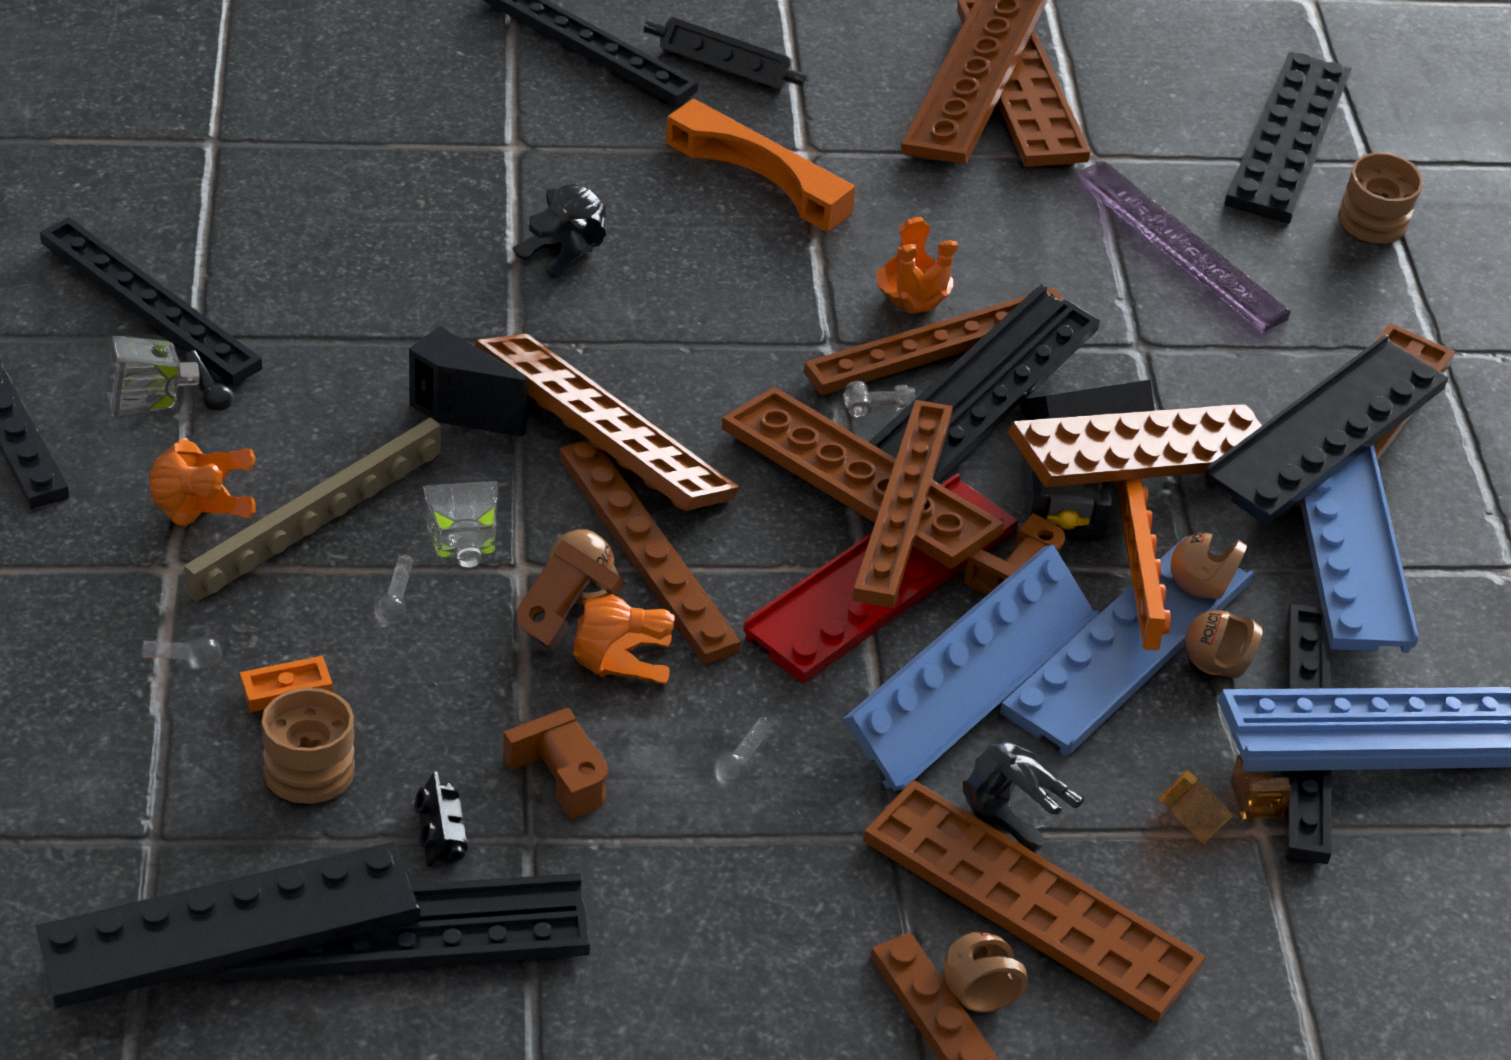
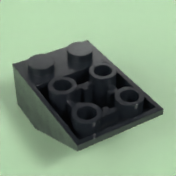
(465, 385)

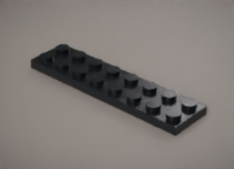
(1288, 137)

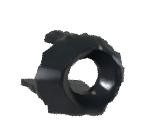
(572, 221)
(993, 782)

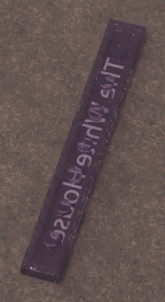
(1184, 246)

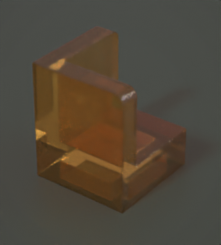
(1259, 793)
(1195, 806)

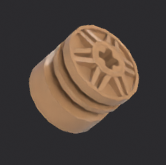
(1380, 197)
(308, 745)

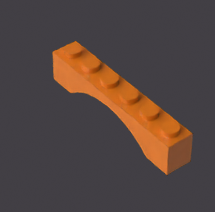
(708, 134)

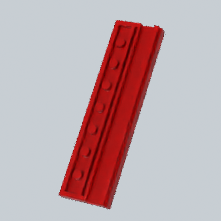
(821, 622)

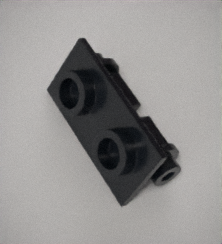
(436, 807)

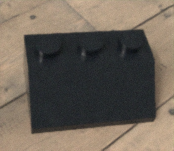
(1095, 401)

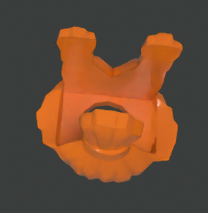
(912, 276)
(190, 482)
(614, 629)

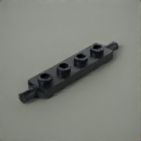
(726, 53)

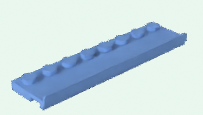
(1358, 560)
(1106, 664)
(970, 668)
(1369, 728)

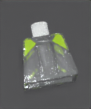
(145, 375)
(462, 519)

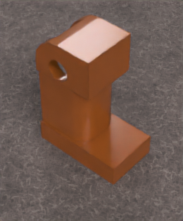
(987, 571)
(558, 591)
(567, 754)

